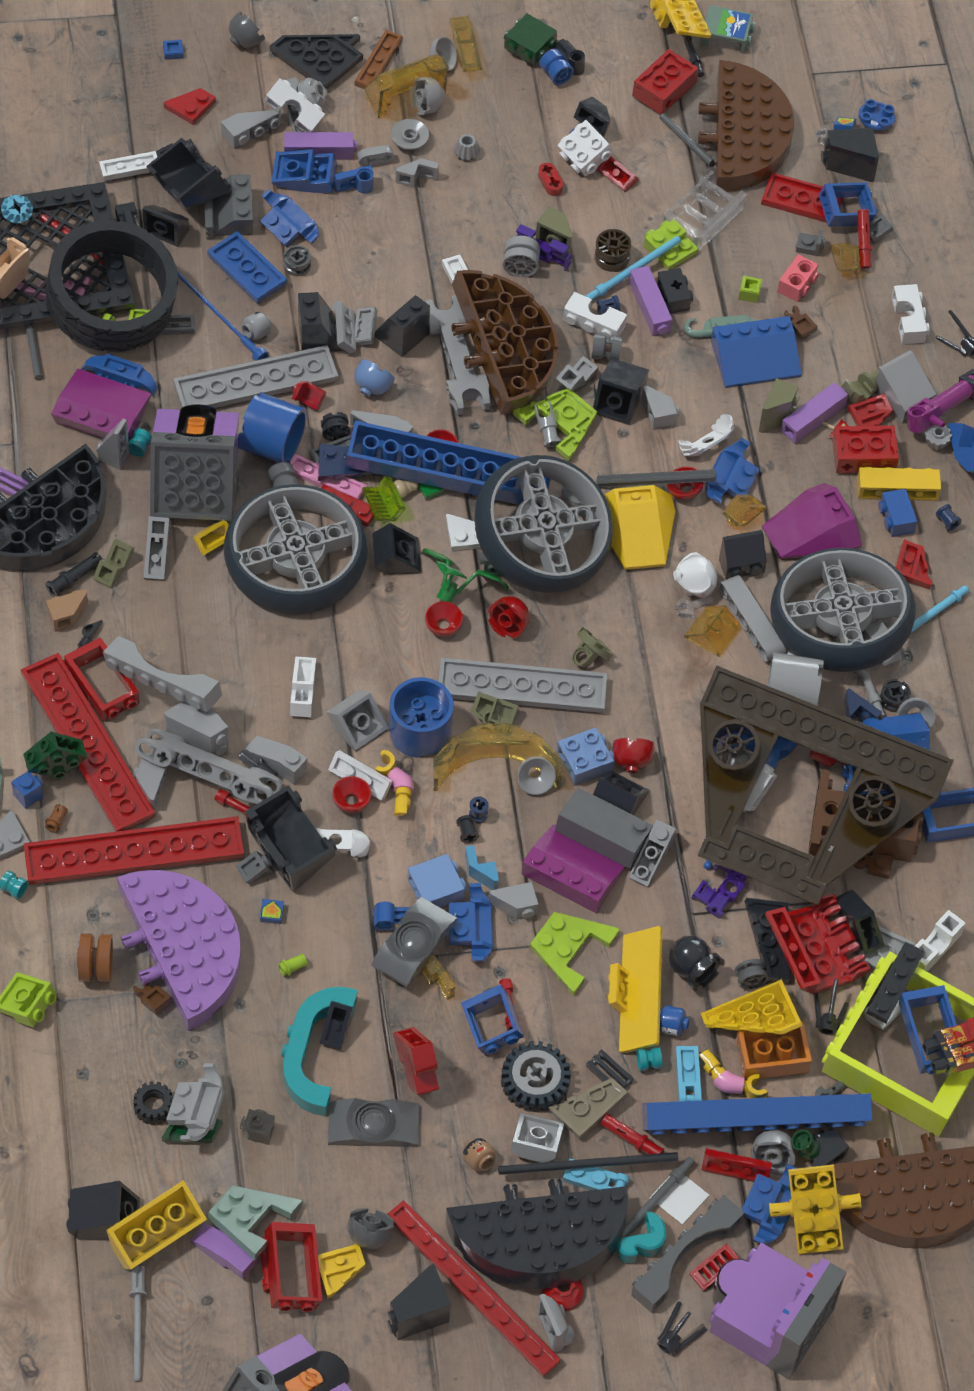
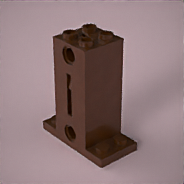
(900, 845)

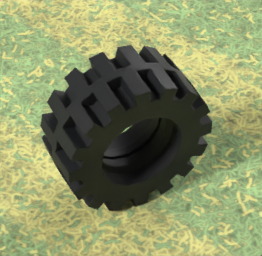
(146, 1092)

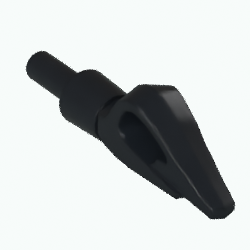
(89, 635)

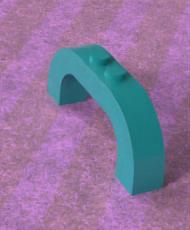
(306, 1094)

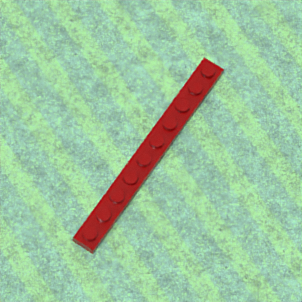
(474, 1289)

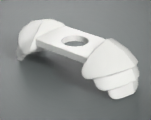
(721, 430)
(352, 840)

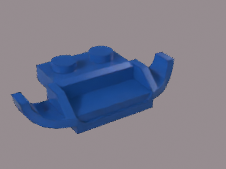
(288, 220)
(121, 371)
(733, 472)
(473, 924)
(757, 1206)

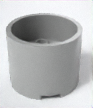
(796, 676)

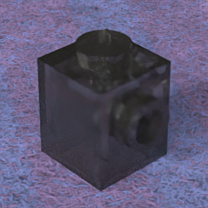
(258, 1126)

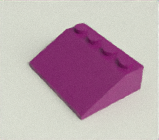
(99, 404)
(571, 870)

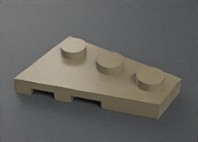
(586, 1110)

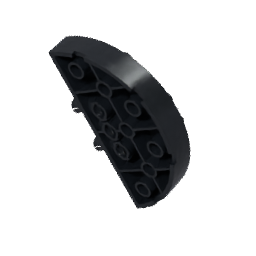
(52, 513)
(540, 1238)

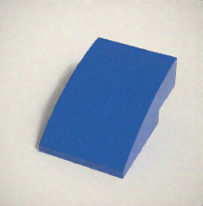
(304, 171)

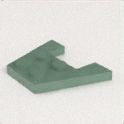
(241, 1212)

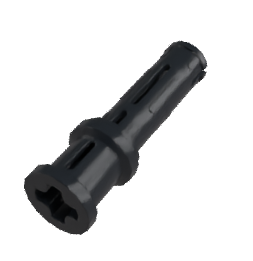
(67, 579)

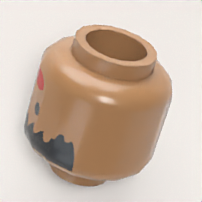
(479, 1154)

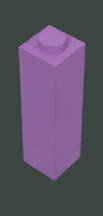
(322, 142)
(650, 300)
(814, 413)

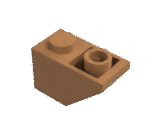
(66, 609)

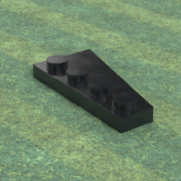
(766, 941)

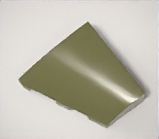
(493, 709)

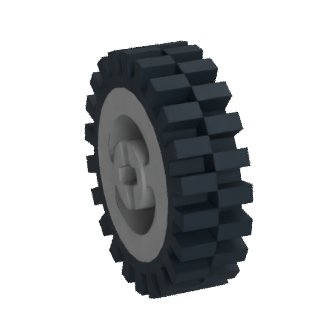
(527, 1089)

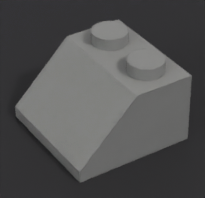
(357, 719)

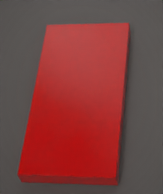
(795, 197)

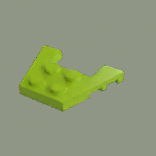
(571, 415)
(562, 939)

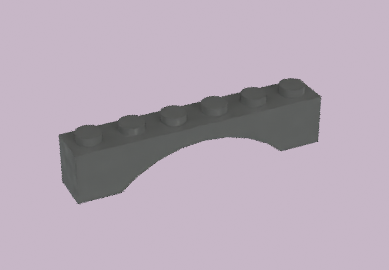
(716, 1223)

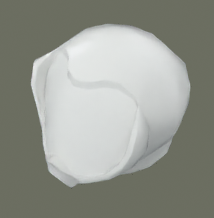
(696, 575)

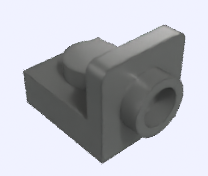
(810, 243)
(254, 866)

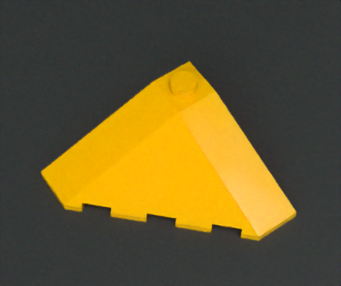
(758, 1011)

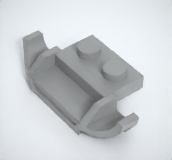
(197, 1104)

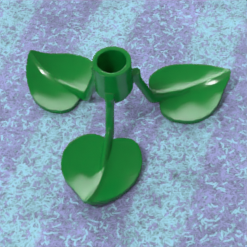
(448, 587)

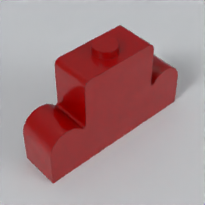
(418, 1059)

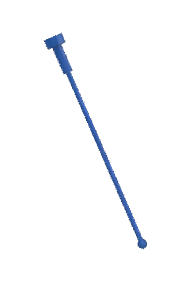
(258, 353)

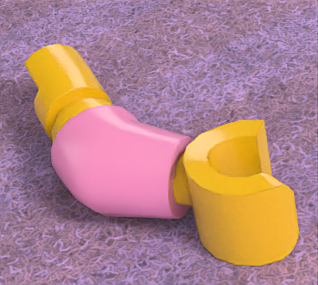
(401, 782)
(729, 1082)

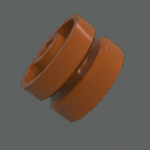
(95, 957)

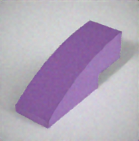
(223, 1250)

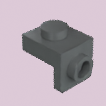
(879, 228)

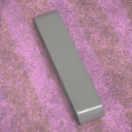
(751, 617)

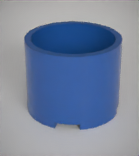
(272, 428)
(420, 717)

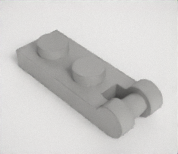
(345, 327)

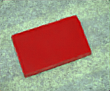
(618, 174)

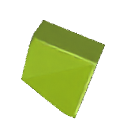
(750, 289)

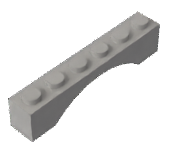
(195, 689)

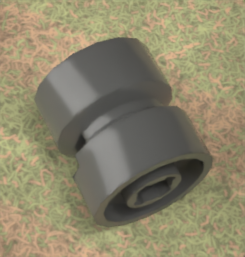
(599, 347)
(282, 474)

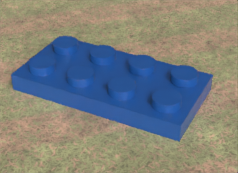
(247, 267)

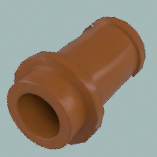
(53, 823)

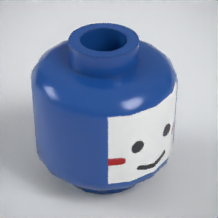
(673, 1020)

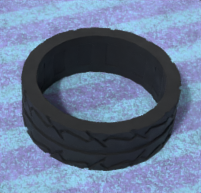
(114, 238)

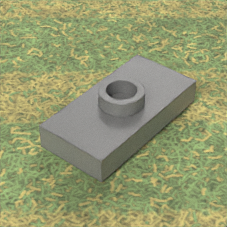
(365, 325)

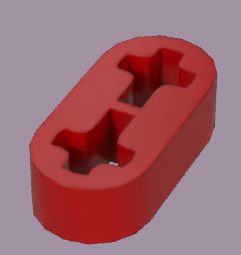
(554, 178)

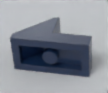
(859, 707)

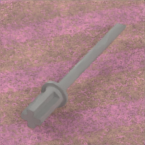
(137, 1292)

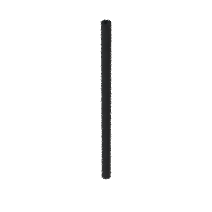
(588, 1163)

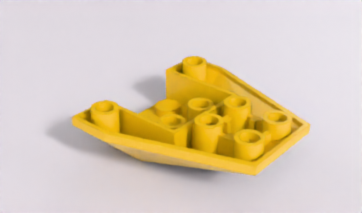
(641, 525)

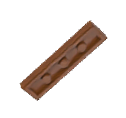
(379, 58)

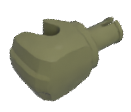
(861, 389)

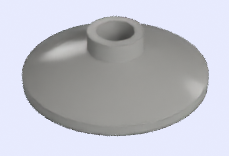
(410, 134)

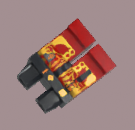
(953, 1048)

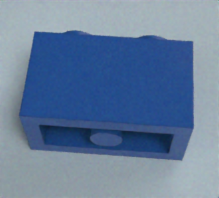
(897, 512)

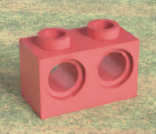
(798, 278)

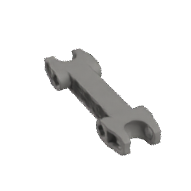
(465, 382)
(174, 750)

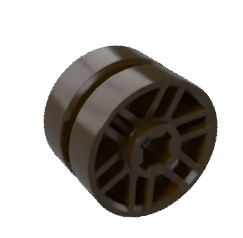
(612, 250)

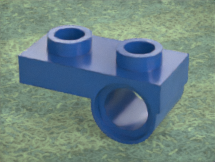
(358, 178)
(387, 915)

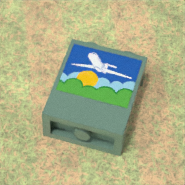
(729, 25)

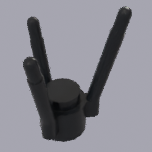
(967, 343)
(828, 1023)
(670, 1340)

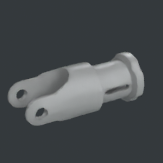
(548, 428)

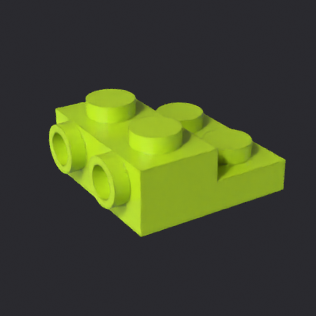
(678, 253)
(27, 999)

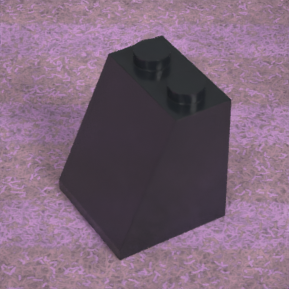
(851, 153)
(316, 322)
(406, 326)
(620, 390)
(98, 1208)
(419, 1305)

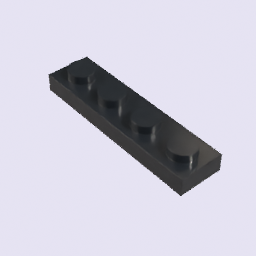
(895, 982)

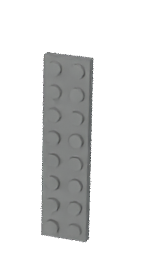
(246, 380)
(525, 684)

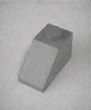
(659, 408)
(151, 780)
(515, 900)

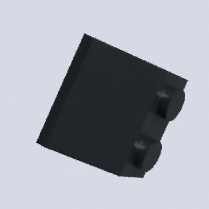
(165, 224)
(396, 551)
(743, 554)
(620, 792)

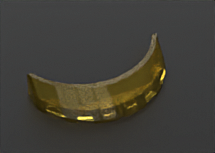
(492, 741)

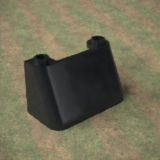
(289, 837)

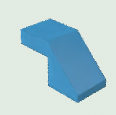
(484, 873)

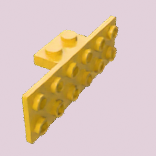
(683, 15)
(637, 989)

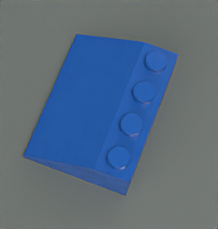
(756, 351)

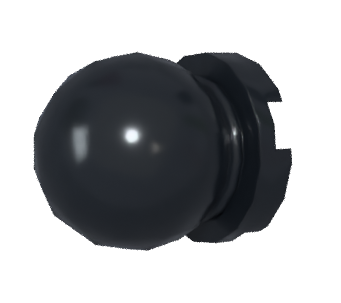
(693, 960)

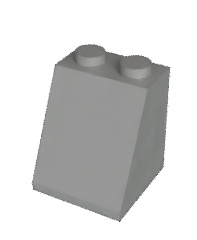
(903, 384)
(198, 727)

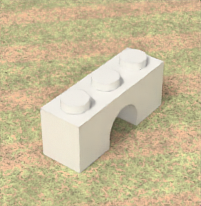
(283, 94)
(909, 301)
(578, 313)
(942, 937)

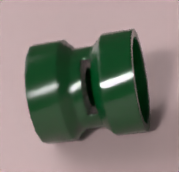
(805, 1144)

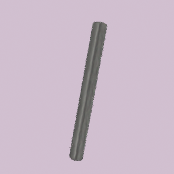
(656, 478)

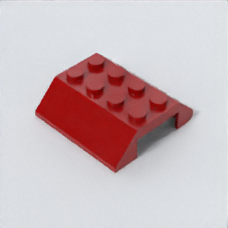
(816, 946)

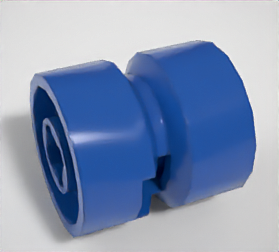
(556, 66)

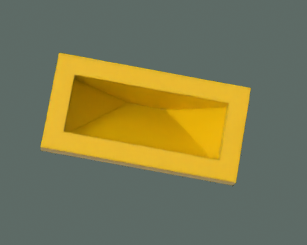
(211, 537)

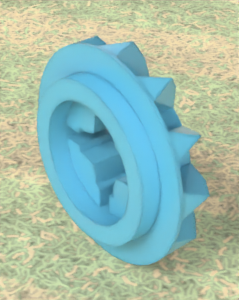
(12, 214)

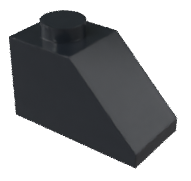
(594, 113)
(832, 1148)

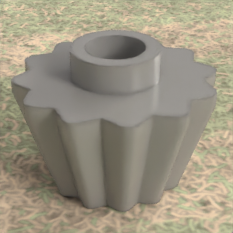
(466, 147)
(937, 437)

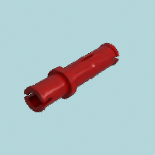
(864, 239)
(640, 1142)

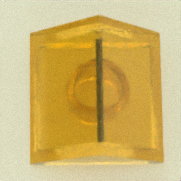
(714, 629)

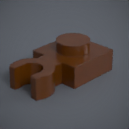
(801, 324)
(878, 864)
(153, 998)

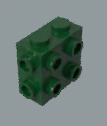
(530, 39)
(55, 755)

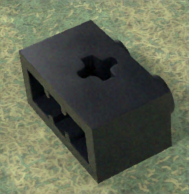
(674, 290)

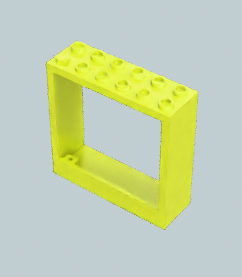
(884, 1091)

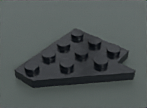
(319, 56)

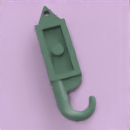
(713, 322)

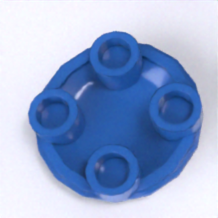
(876, 115)

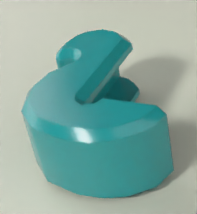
(644, 1244)

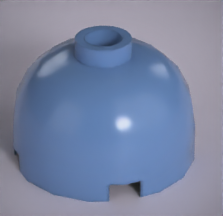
(372, 379)

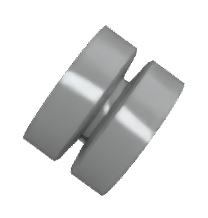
(521, 256)

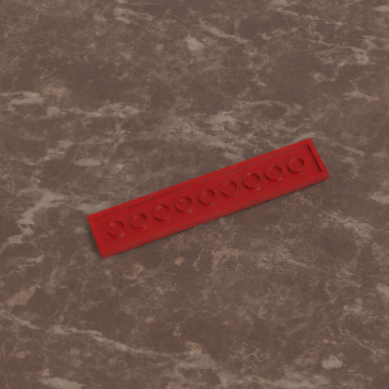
(104, 767)
(133, 850)

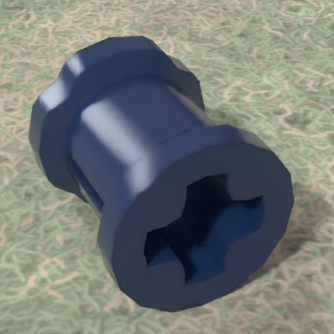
(603, 305)
(948, 517)
(481, 809)

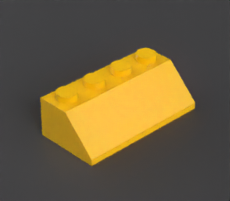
(155, 1225)

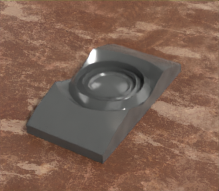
(413, 941)
(373, 1123)

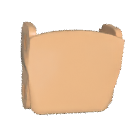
(13, 266)

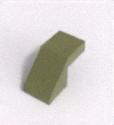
(114, 565)

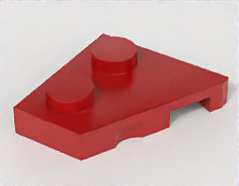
(190, 105)
(871, 411)
(912, 564)

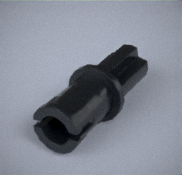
(252, 761)

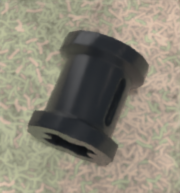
(467, 828)

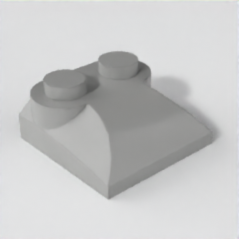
(537, 1138)
(554, 1324)

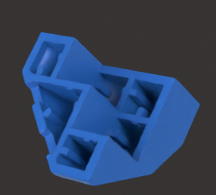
(963, 444)

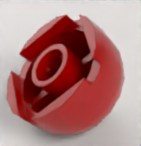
(509, 616)
(633, 754)

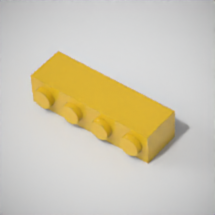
(919, 483)

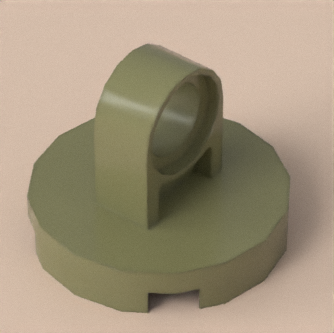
(592, 647)

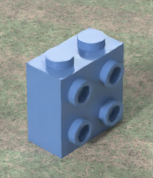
(585, 756)
(437, 881)

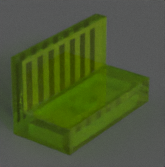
(384, 500)

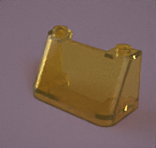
(400, 80)

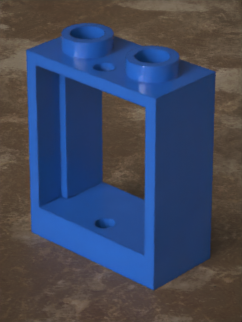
(843, 190)
(486, 1001)

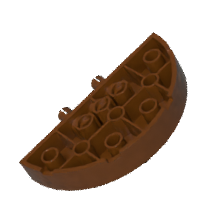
(751, 126)
(511, 336)
(911, 1197)

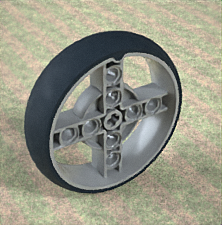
(543, 523)
(295, 549)
(843, 609)

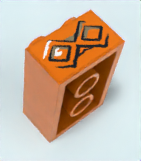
(773, 1053)

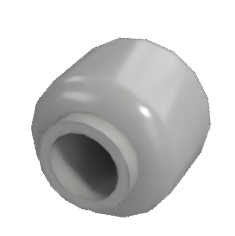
(256, 326)

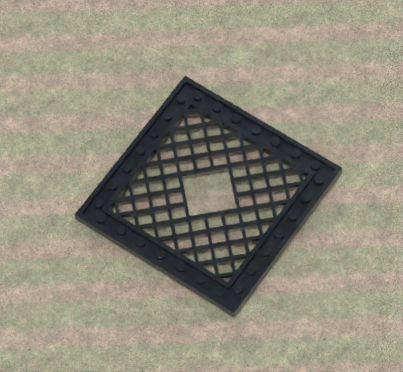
(99, 302)

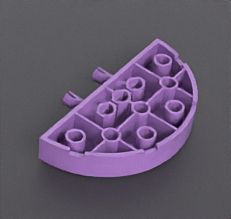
(188, 938)

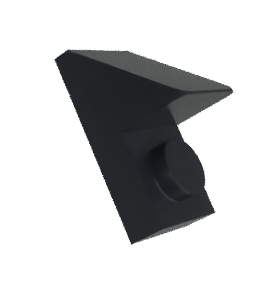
(336, 1024)

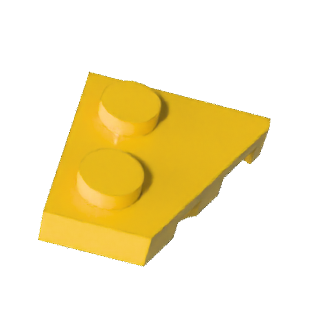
(339, 1268)

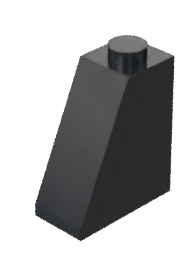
(861, 921)

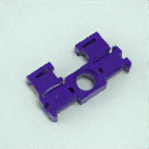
(554, 251)
(722, 897)

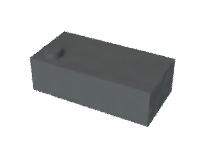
(603, 827)

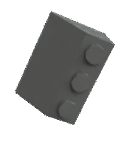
(234, 210)

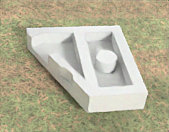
(461, 533)

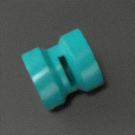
(139, 442)
(13, 884)
(649, 1059)

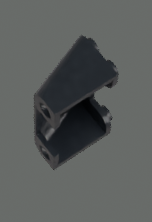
(188, 175)

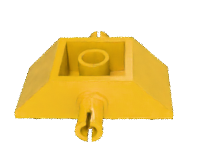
(815, 1225)

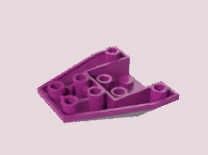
(813, 523)

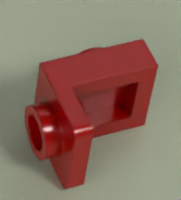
(308, 394)

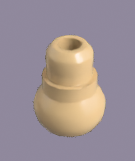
(405, 487)

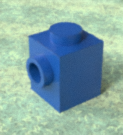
(27, 789)

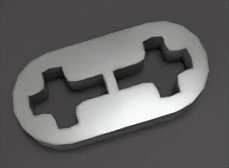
(375, 155)

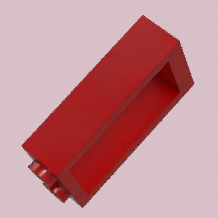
(86, 655)
(293, 1232)

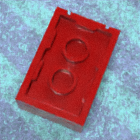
(665, 81)
(864, 447)

